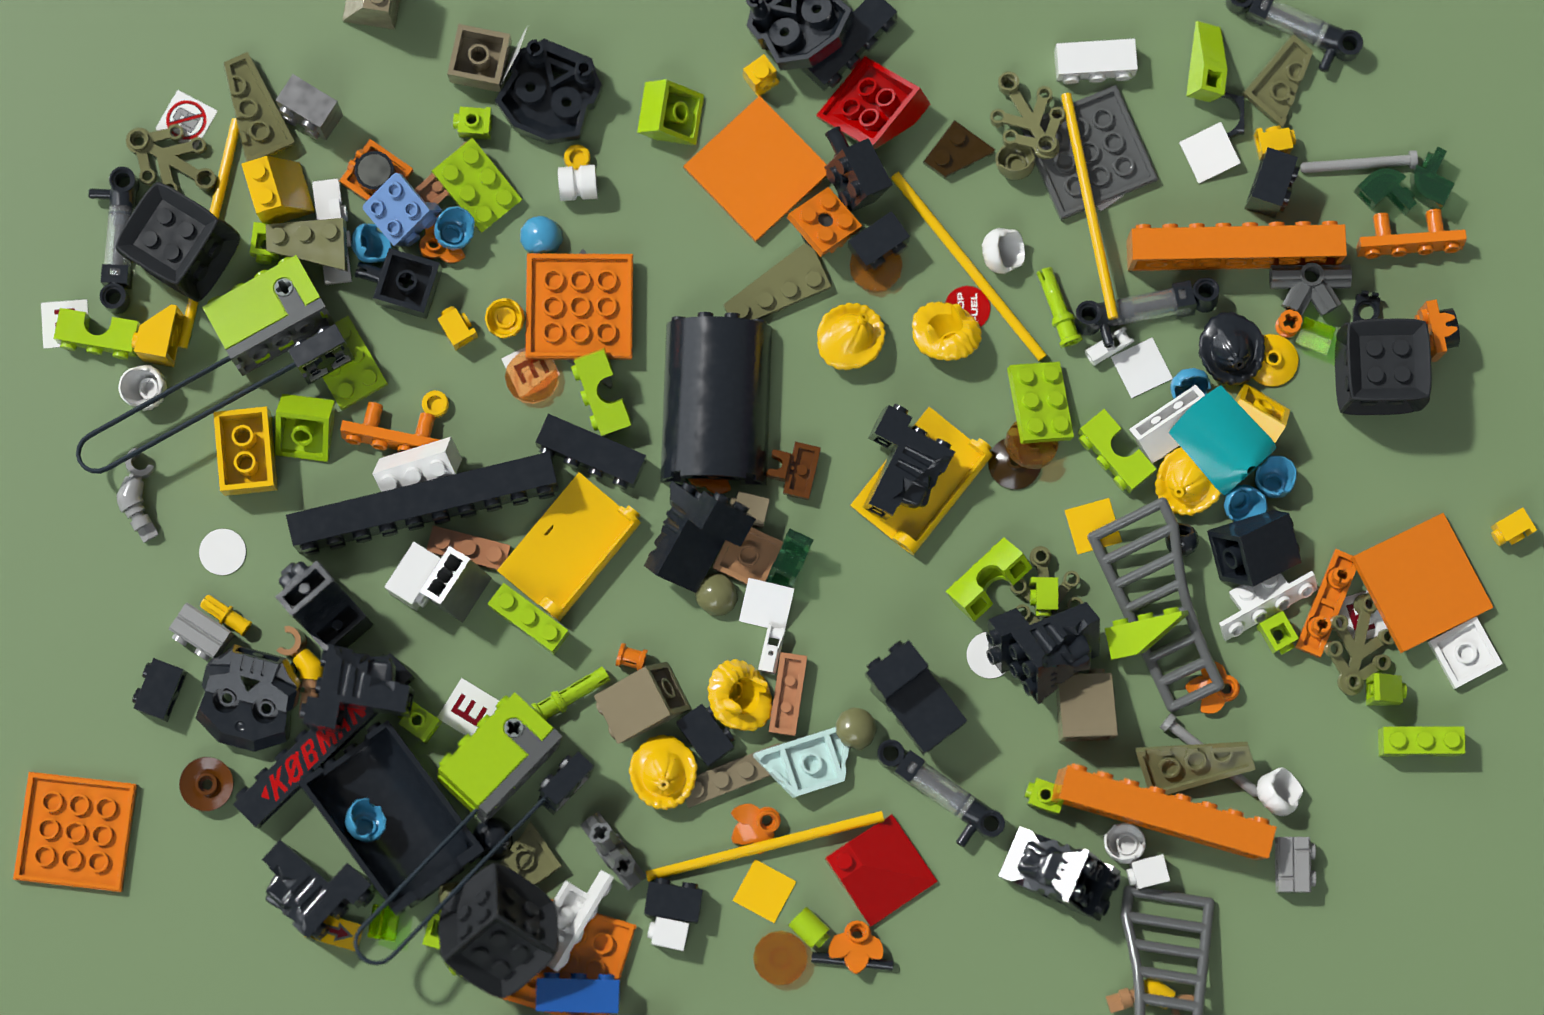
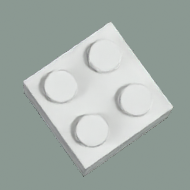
(412, 575)

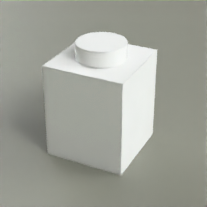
(1148, 872)
(668, 933)

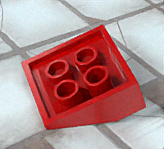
(874, 104)
(880, 870)

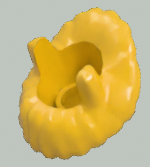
(945, 331)
(850, 336)
(1184, 484)
(739, 696)
(663, 772)

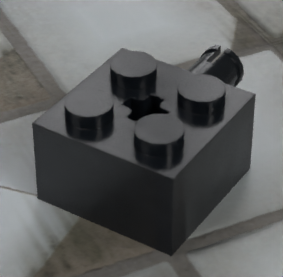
(855, 171)
(397, 270)

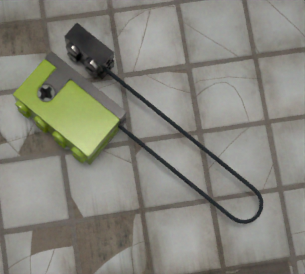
(257, 324)
(489, 772)

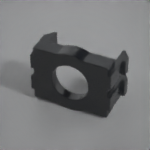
(1363, 299)

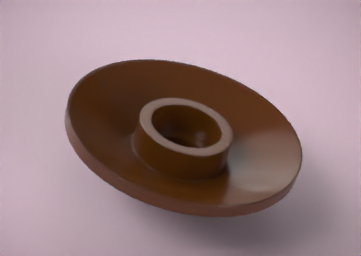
(196, 774)

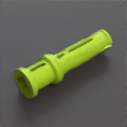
(1061, 317)
(560, 700)

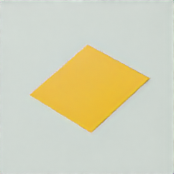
(1088, 518)
(764, 891)

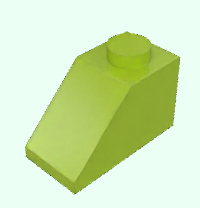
(1385, 690)

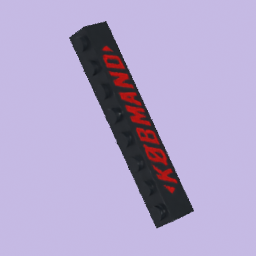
(311, 750)

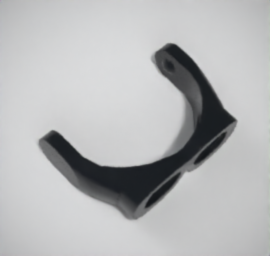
(1239, 102)

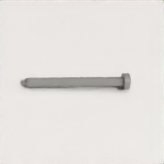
(1361, 163)
(1189, 739)

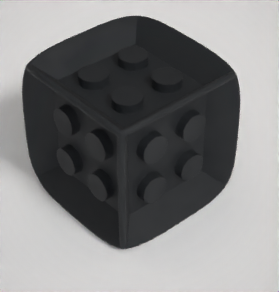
(178, 241)
(1383, 366)
(498, 931)

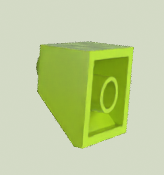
(670, 112)
(304, 427)

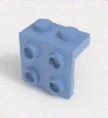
(400, 211)

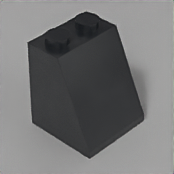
(1255, 548)

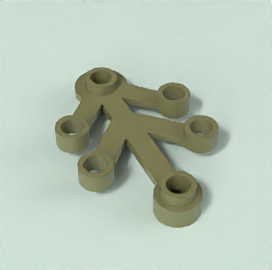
(1028, 120)
(167, 156)
(1042, 570)
(1357, 648)

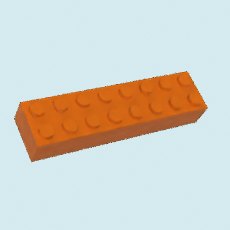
(1234, 246)
(1164, 813)

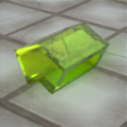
(1315, 335)
(384, 925)

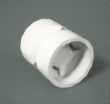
(577, 182)

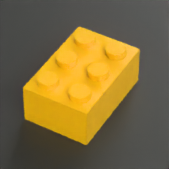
(245, 451)

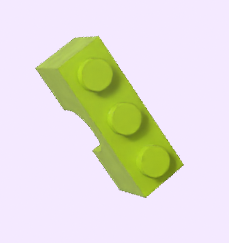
(73, 332)
(607, 415)
(1129, 470)
(999, 563)
(528, 618)
(1421, 741)

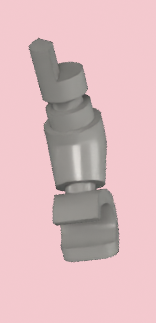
(130, 500)

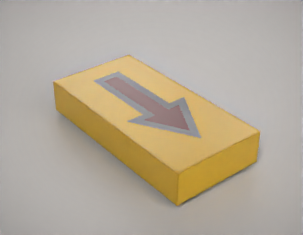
(341, 933)

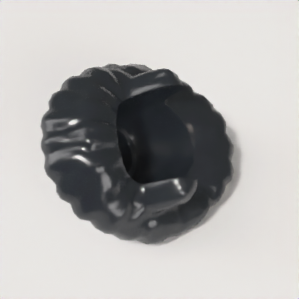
(1231, 348)

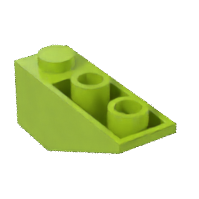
(1207, 64)
(1138, 636)

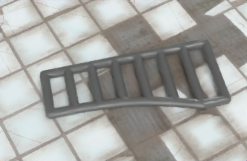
(1180, 585)
(1134, 945)

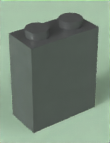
(455, 584)

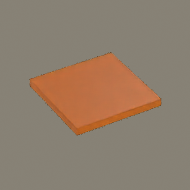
(757, 169)
(579, 305)
(1421, 582)
(75, 832)
(598, 952)

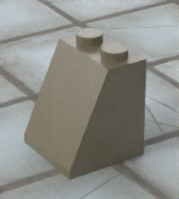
(372, 12)
(641, 702)
(1086, 707)

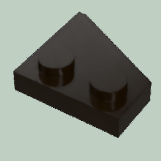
(956, 151)

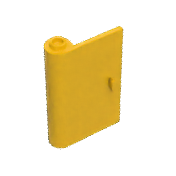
(913, 526)
(563, 562)

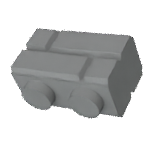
(201, 632)
(1293, 864)

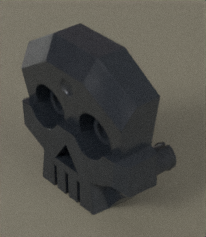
(810, 34)
(541, 112)
(244, 719)

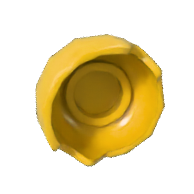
(504, 318)

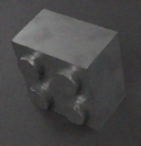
(309, 108)

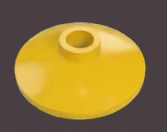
(1284, 369)

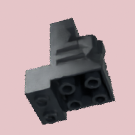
(911, 465)
(695, 534)
(321, 605)
(1046, 650)
(355, 683)
(914, 696)
(1060, 873)
(308, 896)

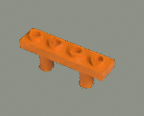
(1400, 244)
(382, 438)
(1326, 604)

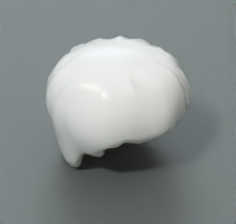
(1003, 250)
(142, 384)
(1279, 792)

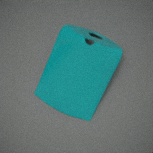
(1222, 439)

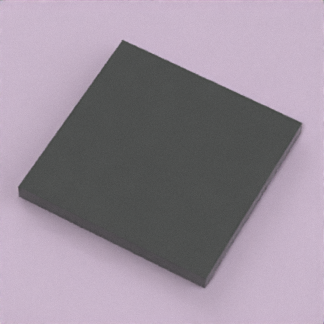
(1111, 152)

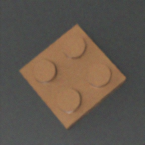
(751, 559)

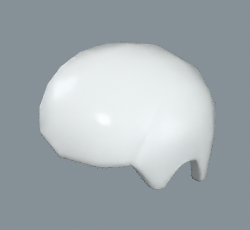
(1124, 843)

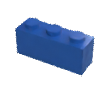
(578, 994)

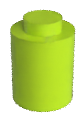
(810, 928)

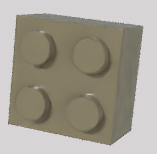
(479, 58)

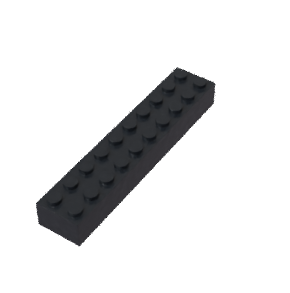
(423, 503)

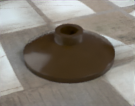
(1005, 473)

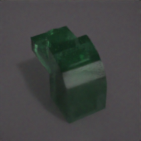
(1385, 184)
(1427, 185)
(790, 559)

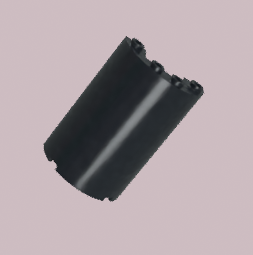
(716, 399)
(414, 810)

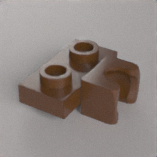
(796, 469)

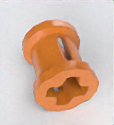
(1287, 331)
(631, 657)

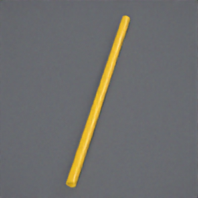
(1089, 205)
(215, 209)
(968, 266)
(764, 846)

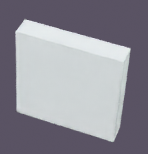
(1465, 652)

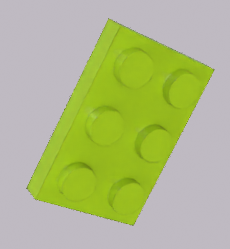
(476, 184)
(360, 376)
(1040, 402)

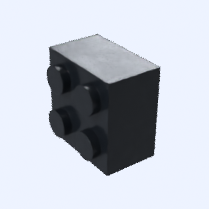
(1270, 186)

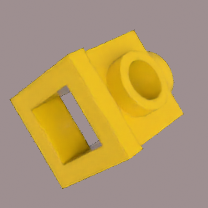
(760, 75)
(1274, 138)
(456, 327)
(1512, 528)

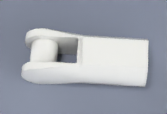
(1099, 353)
(771, 653)

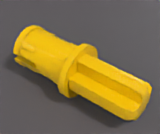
(225, 614)

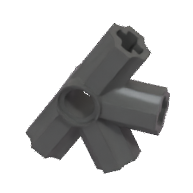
(1302, 291)
(613, 851)

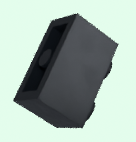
(879, 242)
(159, 689)
(706, 735)
(673, 901)

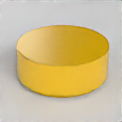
(577, 156)
(435, 403)

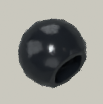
(1188, 537)

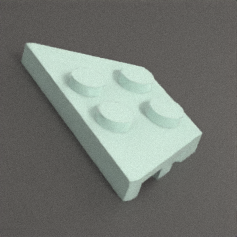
(806, 762)

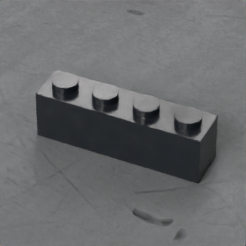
(870, 22)
(591, 451)

